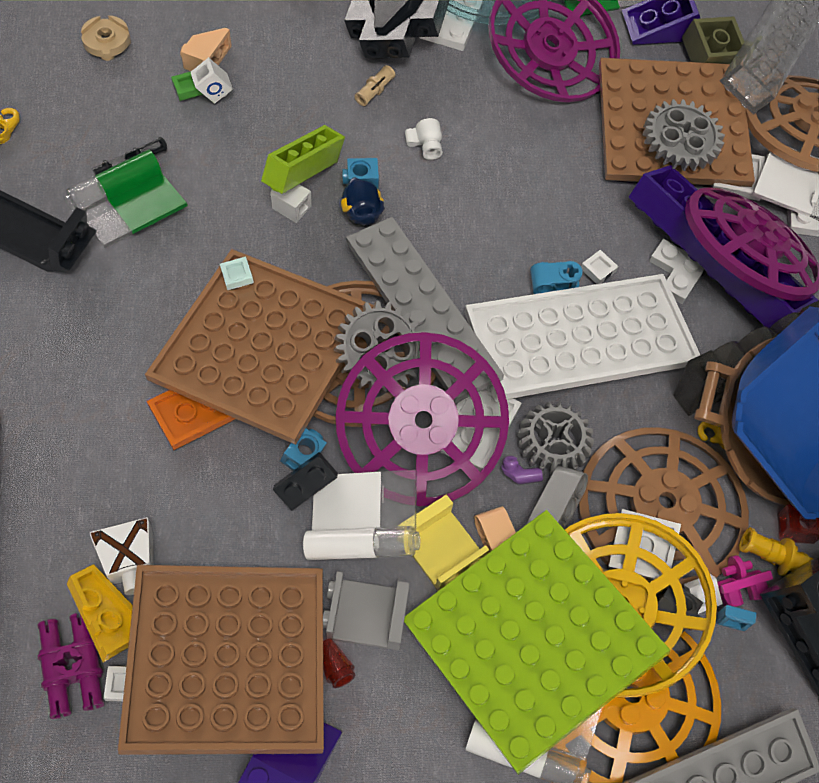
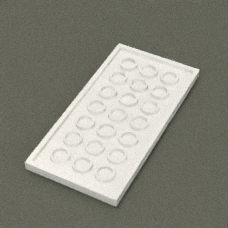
(583, 335)

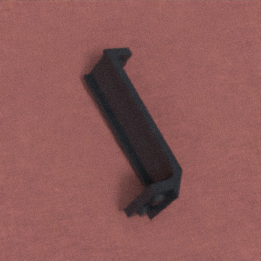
(42, 237)

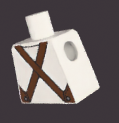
(123, 549)

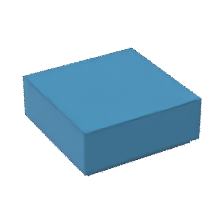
(736, 618)

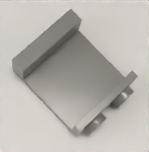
(366, 613)

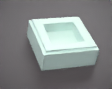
(236, 273)

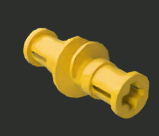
(781, 552)

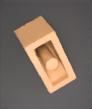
(201, 46)

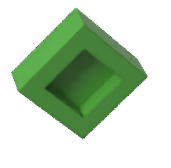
(185, 86)

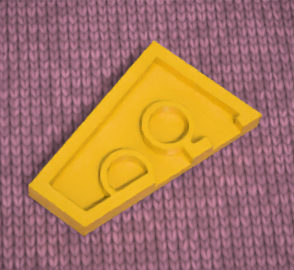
(102, 610)

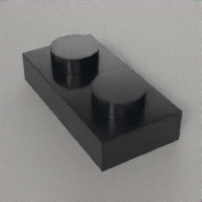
(305, 481)

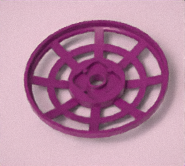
(565, 43)
(759, 236)
(424, 398)

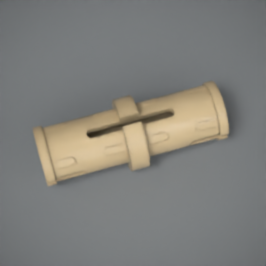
(383, 77)

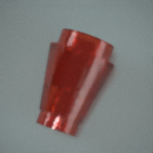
(336, 665)

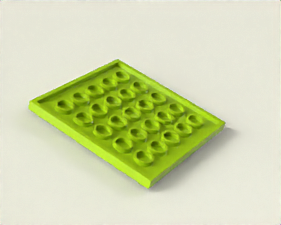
(534, 640)

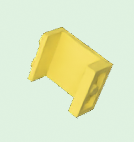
(445, 545)

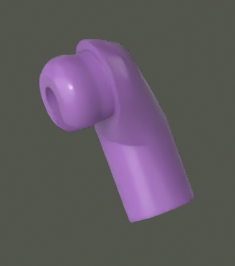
(518, 474)

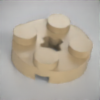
(105, 47)

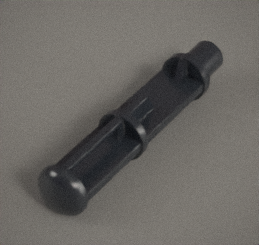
(155, 146)

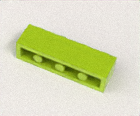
(302, 159)

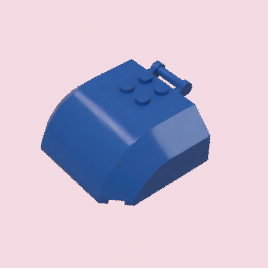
(780, 411)

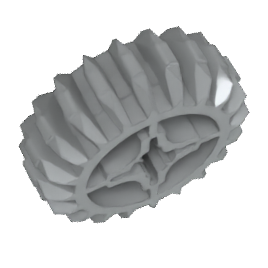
(552, 423)

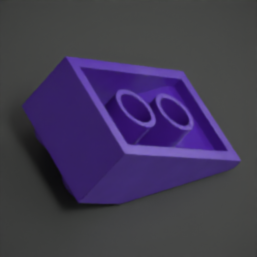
(659, 20)
(291, 767)

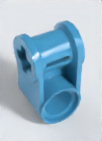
(554, 276)

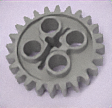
(683, 135)
(365, 325)

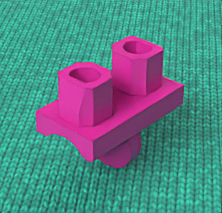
(754, 581)

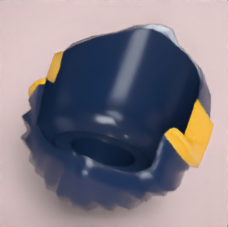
(362, 202)

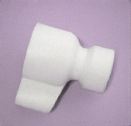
(427, 134)

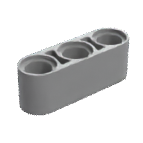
(562, 495)

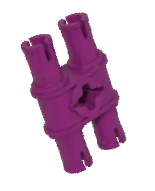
(84, 671)

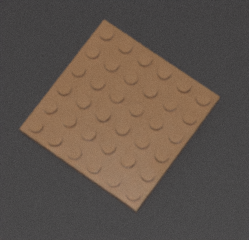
(636, 86)
(258, 348)
(224, 662)

